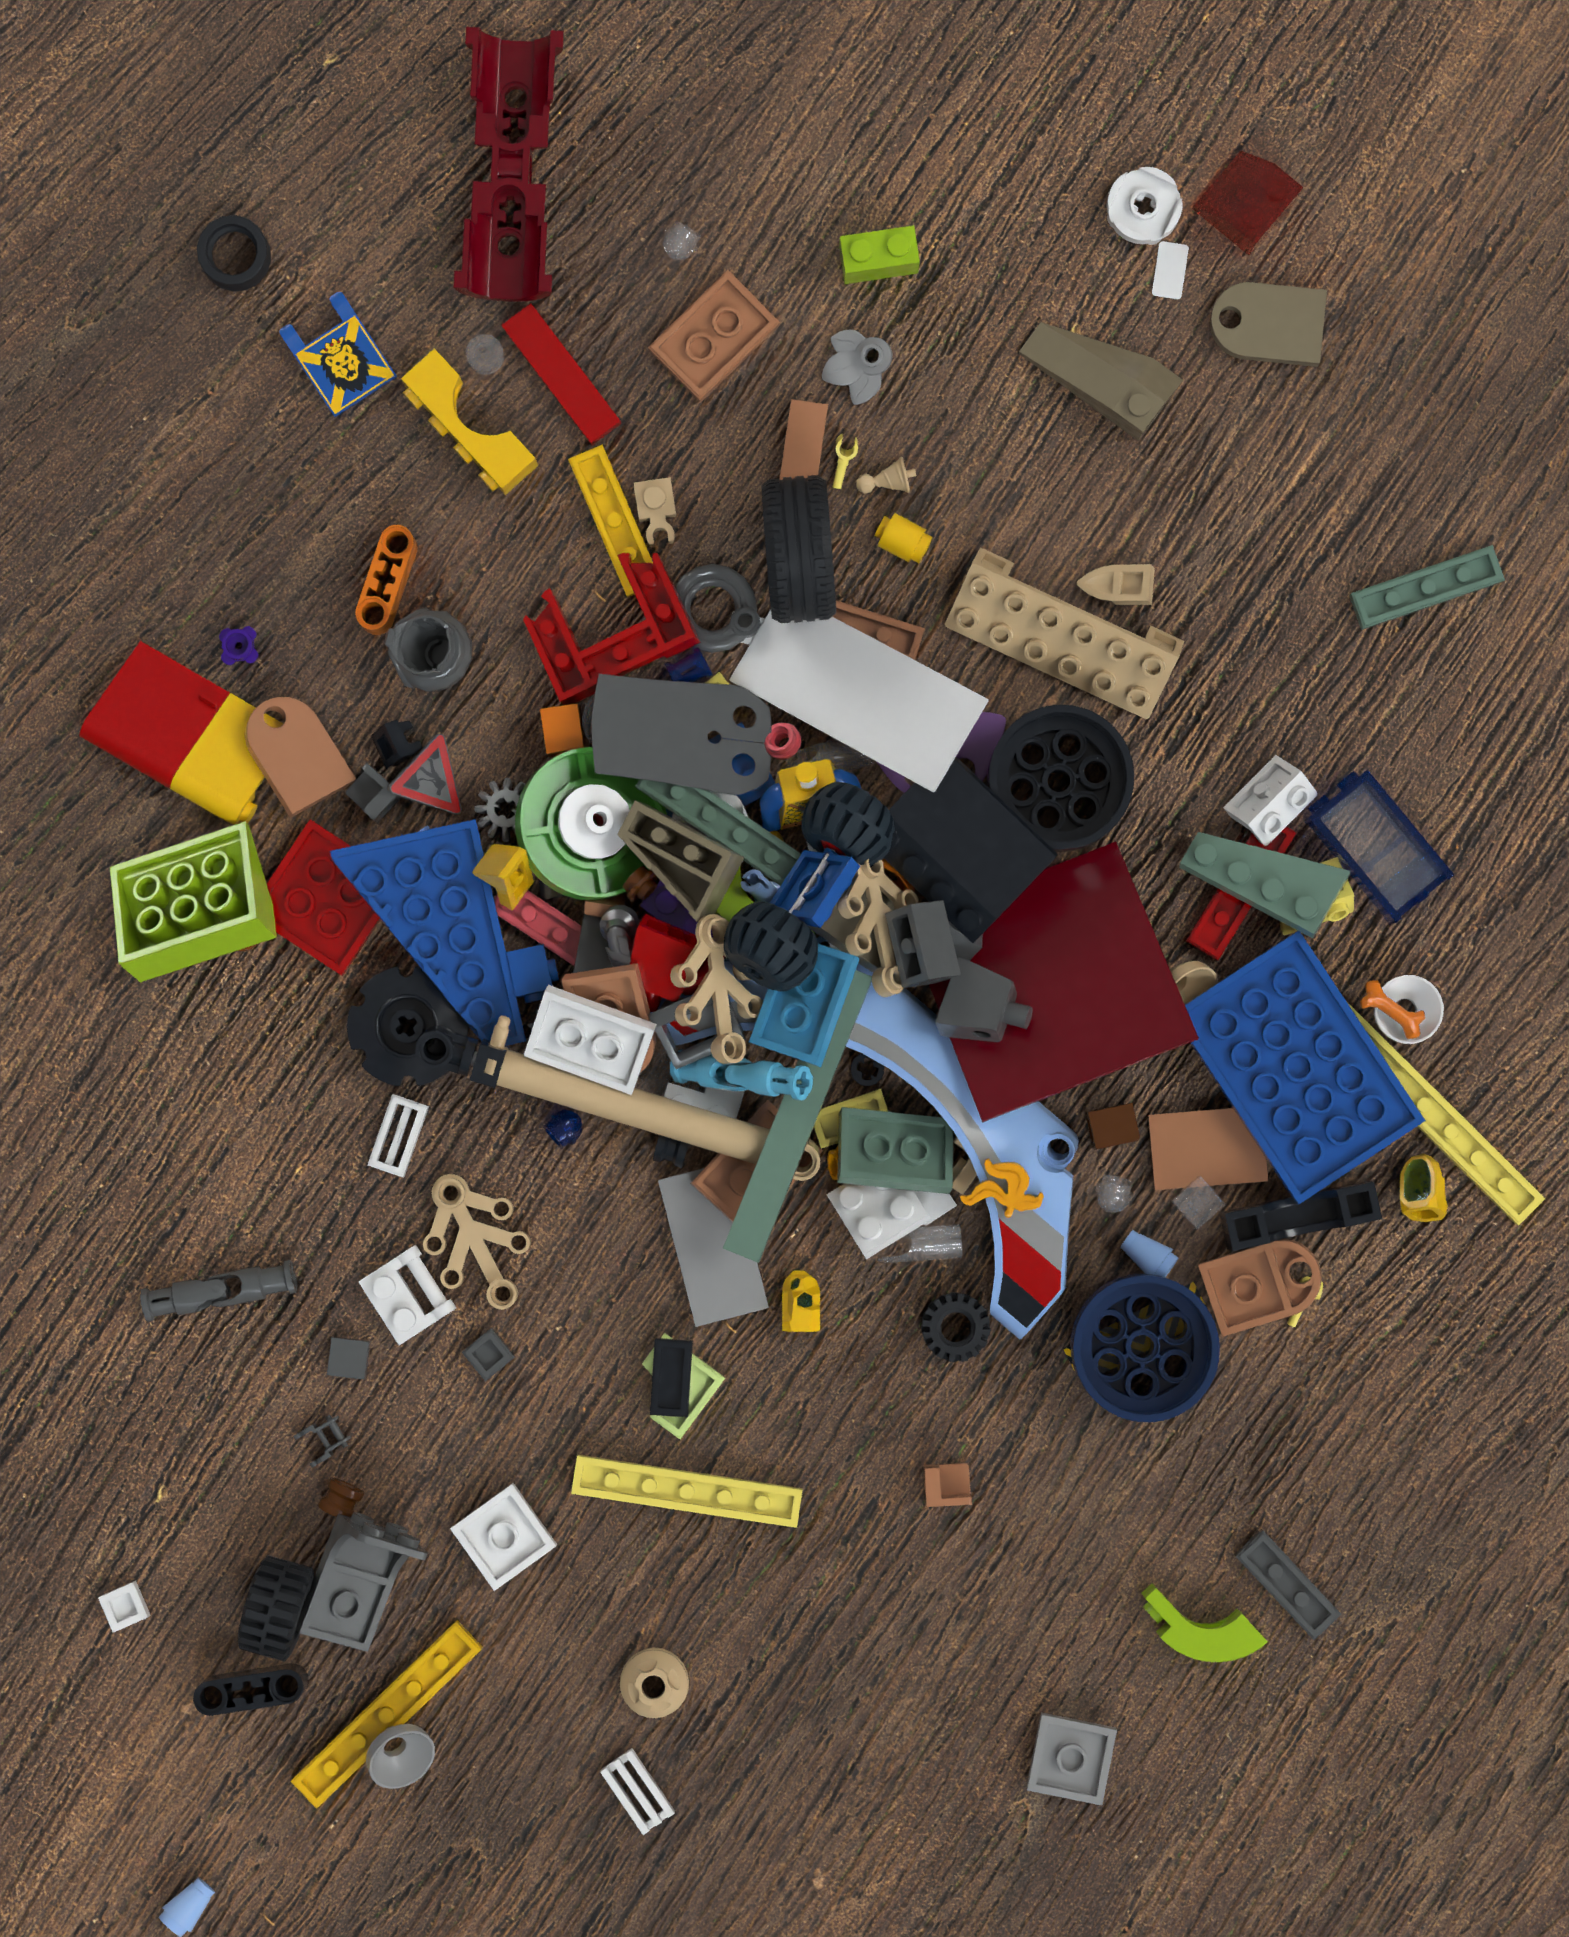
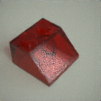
(1248, 200)

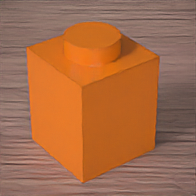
(562, 729)

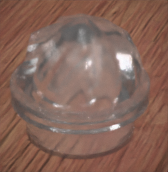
(680, 241)
(1114, 1193)

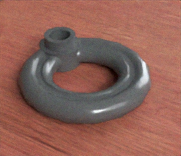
(743, 598)

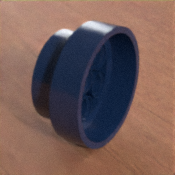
(1167, 1393)

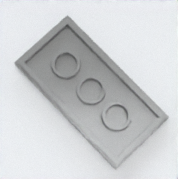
(715, 1279)

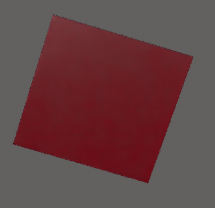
(1094, 982)

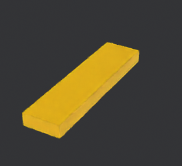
(609, 510)

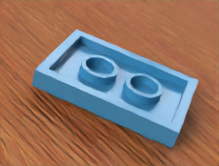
(805, 1017)

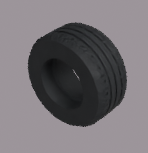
(798, 549)

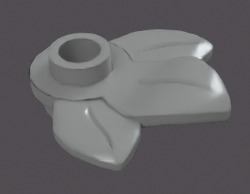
(852, 367)

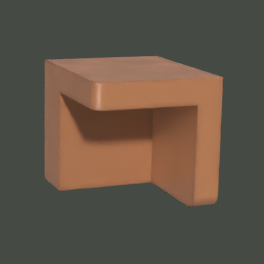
(947, 1484)

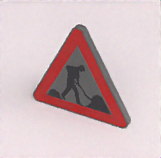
(429, 778)

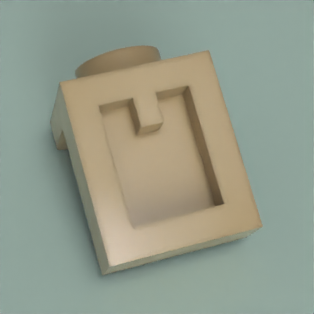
(962, 1172)

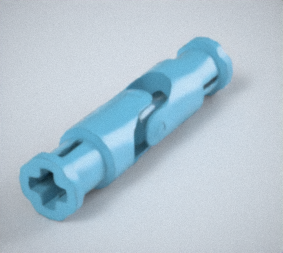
(760, 1077)

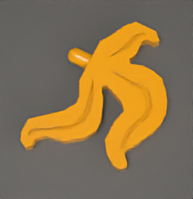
(1017, 1185)

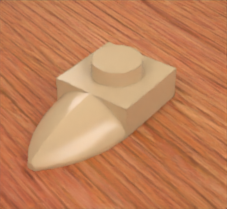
(1120, 584)

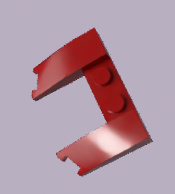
(662, 634)

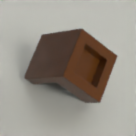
(1112, 1126)

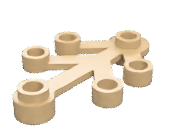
(873, 882)
(718, 984)
(472, 1235)

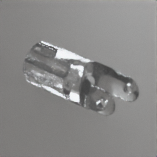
(840, 754)
(931, 1244)

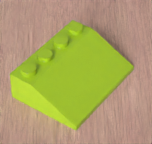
(190, 903)

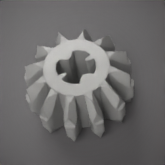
(493, 802)

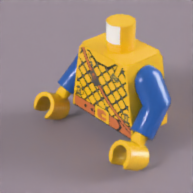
(786, 800)

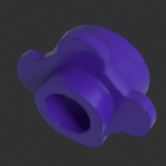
(231, 638)

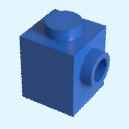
(531, 972)

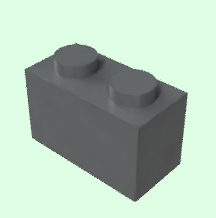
(922, 944)

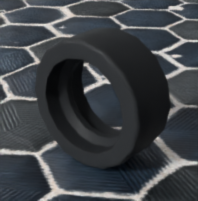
(221, 227)

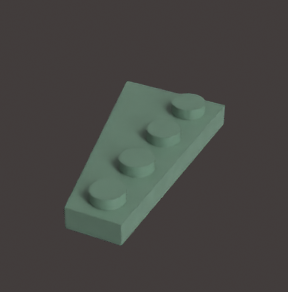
(1270, 881)

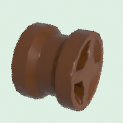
(340, 1498)

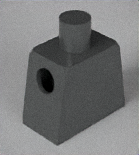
(980, 1005)

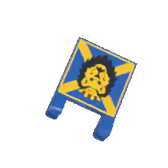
(342, 361)

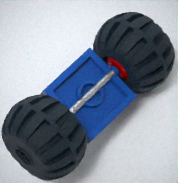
(773, 938)

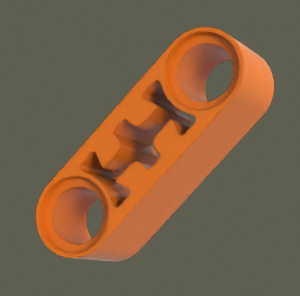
(380, 567)

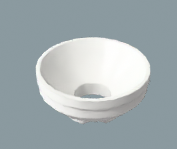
(1424, 998)

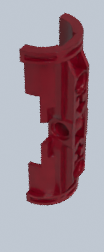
(496, 71)

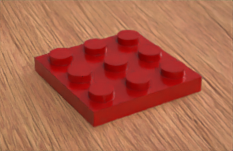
(317, 903)

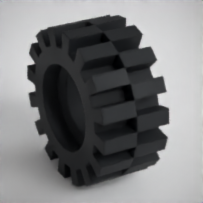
(972, 1343)

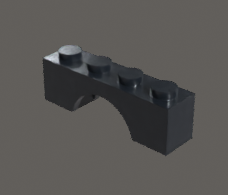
(1284, 1218)

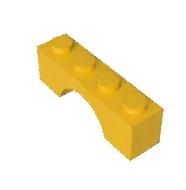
(500, 456)

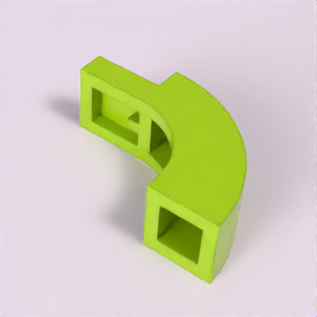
(1209, 1642)

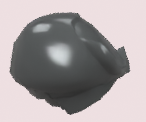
(414, 640)

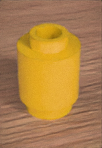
(903, 538)

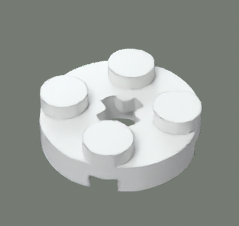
(1164, 198)

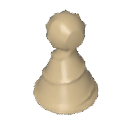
(892, 477)

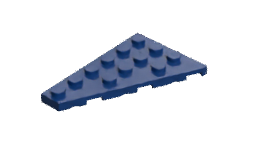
(441, 917)

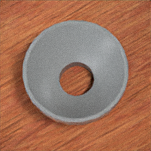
(403, 1764)

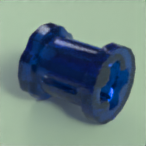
(696, 658)

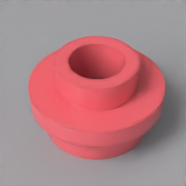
(779, 732)

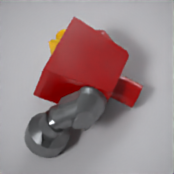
(655, 949)

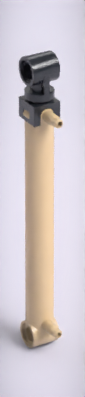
(643, 1110)

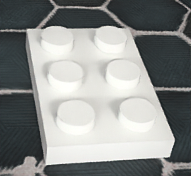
(589, 1039)

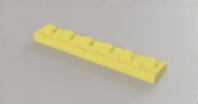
(687, 1491)

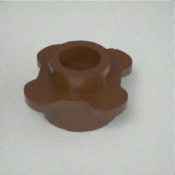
(640, 884)

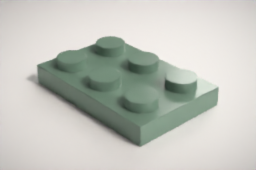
(895, 1150)

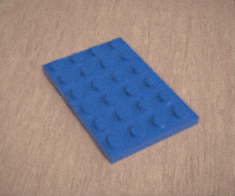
(1299, 1068)

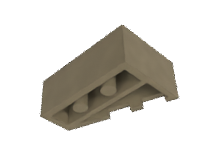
(683, 859)

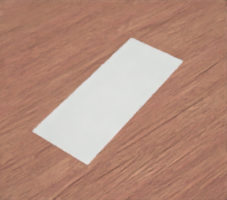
(862, 694)

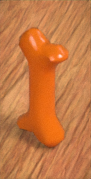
(1377, 998)

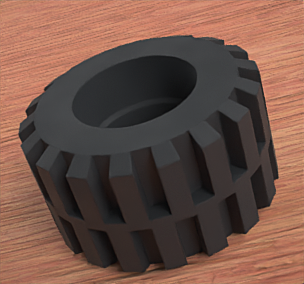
(274, 1608)

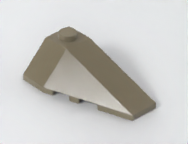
(1110, 379)

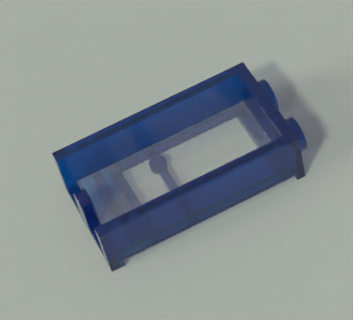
(1377, 845)

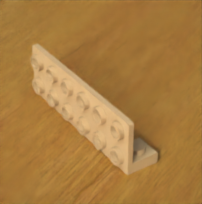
(1062, 637)

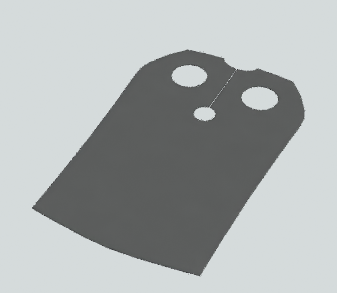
(662, 730)

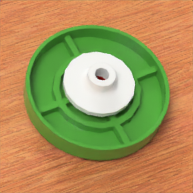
(559, 830)

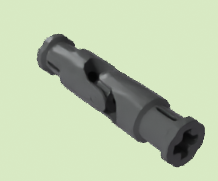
(194, 1295)

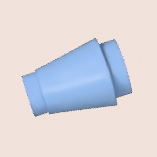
(1149, 1254)
(186, 1908)

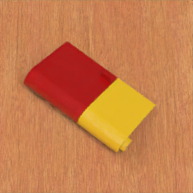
(179, 733)

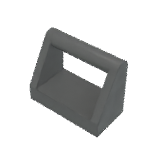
(696, 1052)

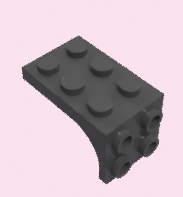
(355, 1580)

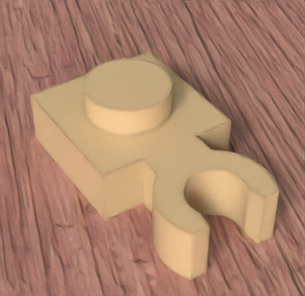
(656, 504)

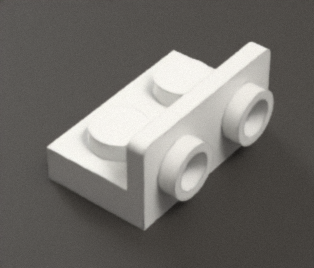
(1271, 799)

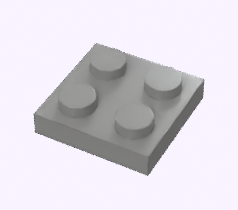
(1071, 1759)

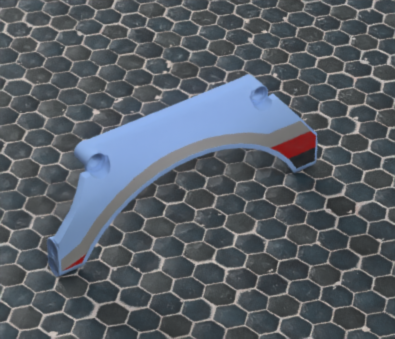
(1030, 1243)

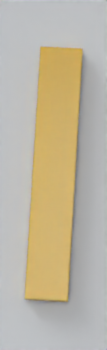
(390, 1708)

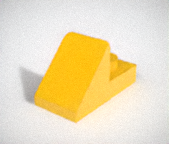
(507, 871)

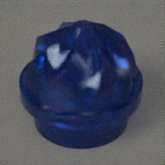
(564, 1127)

